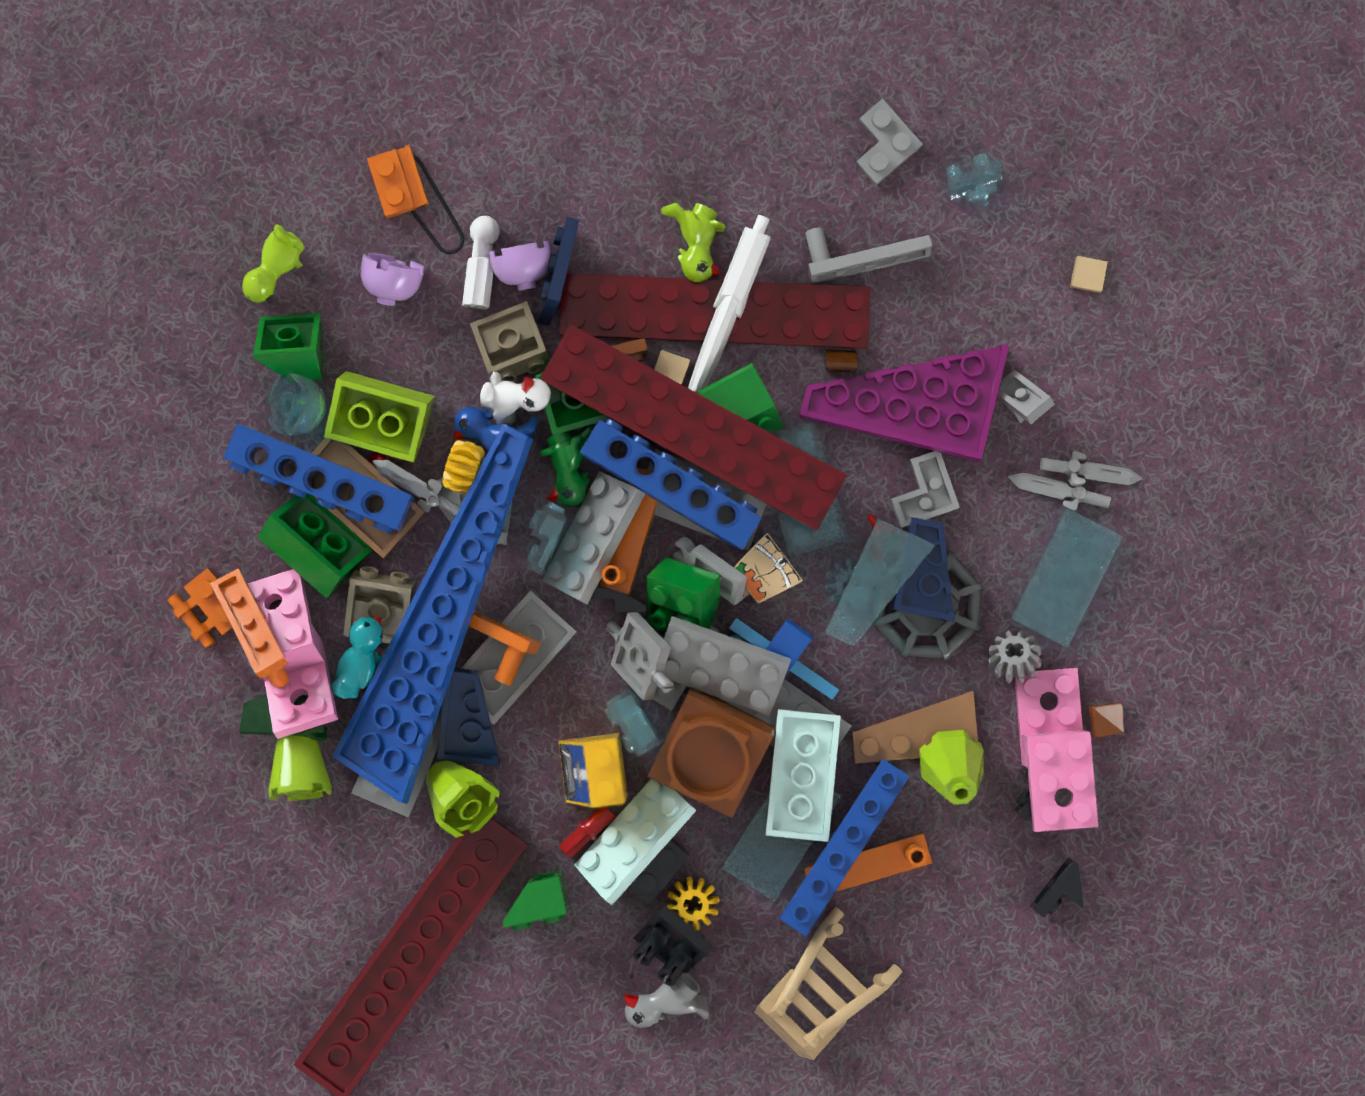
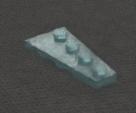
(880, 572)

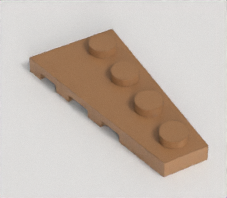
(907, 733)

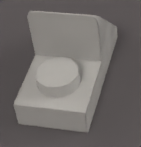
(1023, 397)

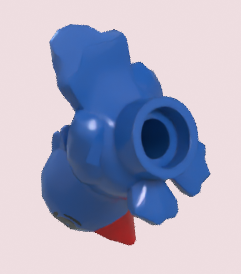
(475, 425)

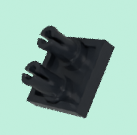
(672, 943)

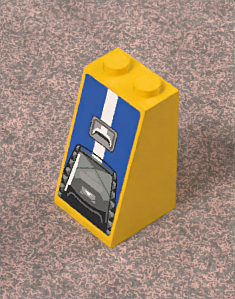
(593, 770)

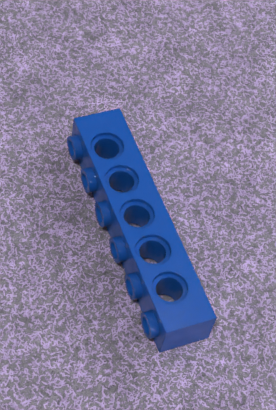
(247, 442)
(734, 533)
(844, 847)

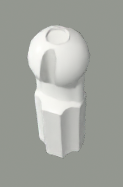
(479, 271)

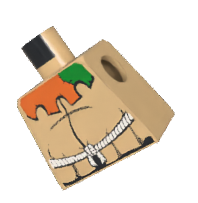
(766, 571)

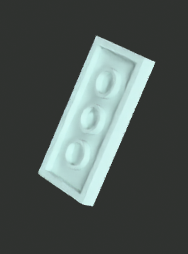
(802, 775)
(634, 839)

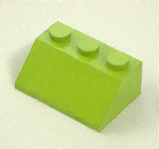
(378, 416)

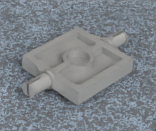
(640, 656)

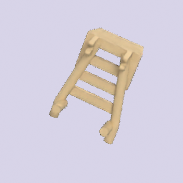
(775, 1004)

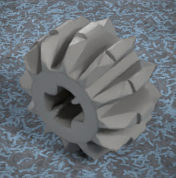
(1015, 647)

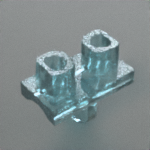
(975, 183)

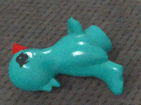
(359, 661)

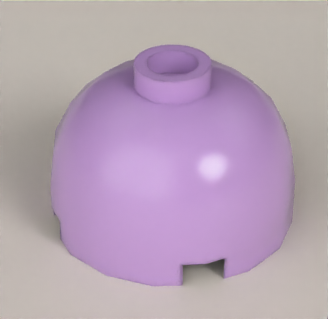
(522, 264)
(390, 278)

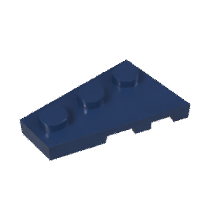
(558, 266)
(928, 588)
(465, 722)

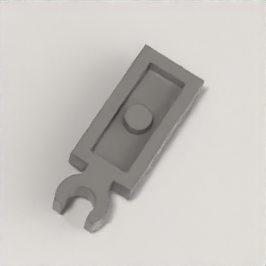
(731, 580)

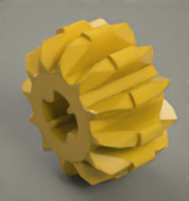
(462, 466)
(688, 893)

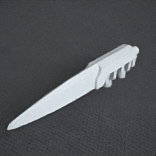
(731, 300)

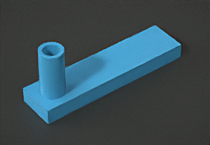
(748, 635)

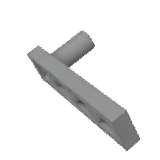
(827, 268)

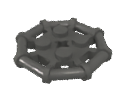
(936, 627)

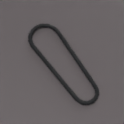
(446, 209)

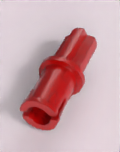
(586, 831)

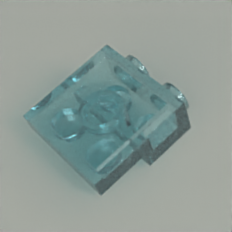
(549, 527)
(634, 722)

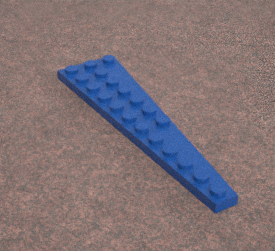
(408, 687)

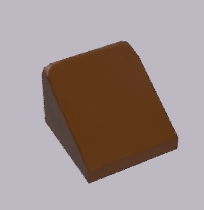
(841, 361)

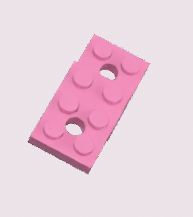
(303, 652)
(1056, 751)

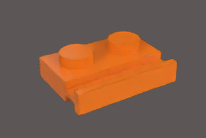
(397, 181)

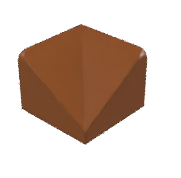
(1106, 719)

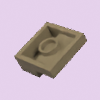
(511, 343)
(378, 596)

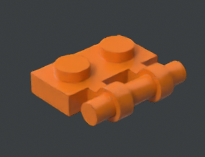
(205, 597)

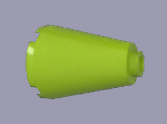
(298, 770)

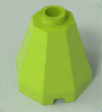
(953, 765)
(460, 797)

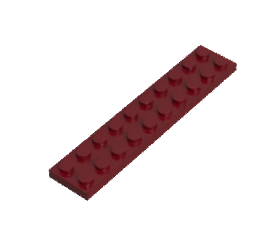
(684, 309)
(693, 427)
(410, 957)

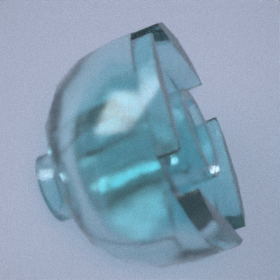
(296, 405)

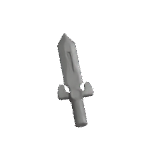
(1089, 471)
(417, 487)
(1059, 490)

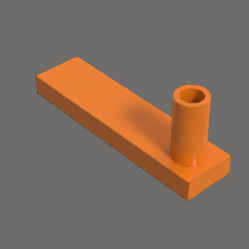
(624, 565)
(251, 628)
(517, 644)
(886, 861)

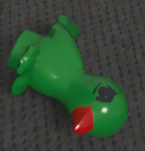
(565, 457)

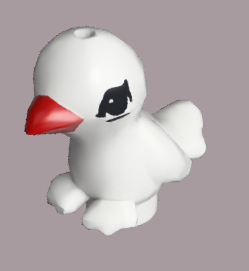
(507, 397)

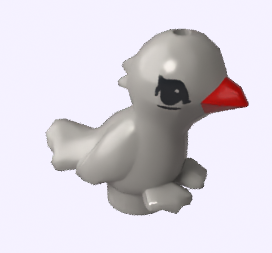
(676, 1000)

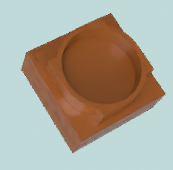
(712, 752)

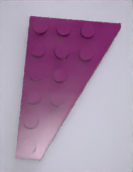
(927, 405)

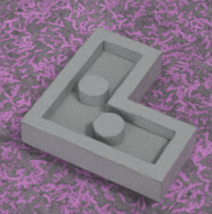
(894, 143)
(934, 492)

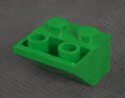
(683, 593)
(541, 898)

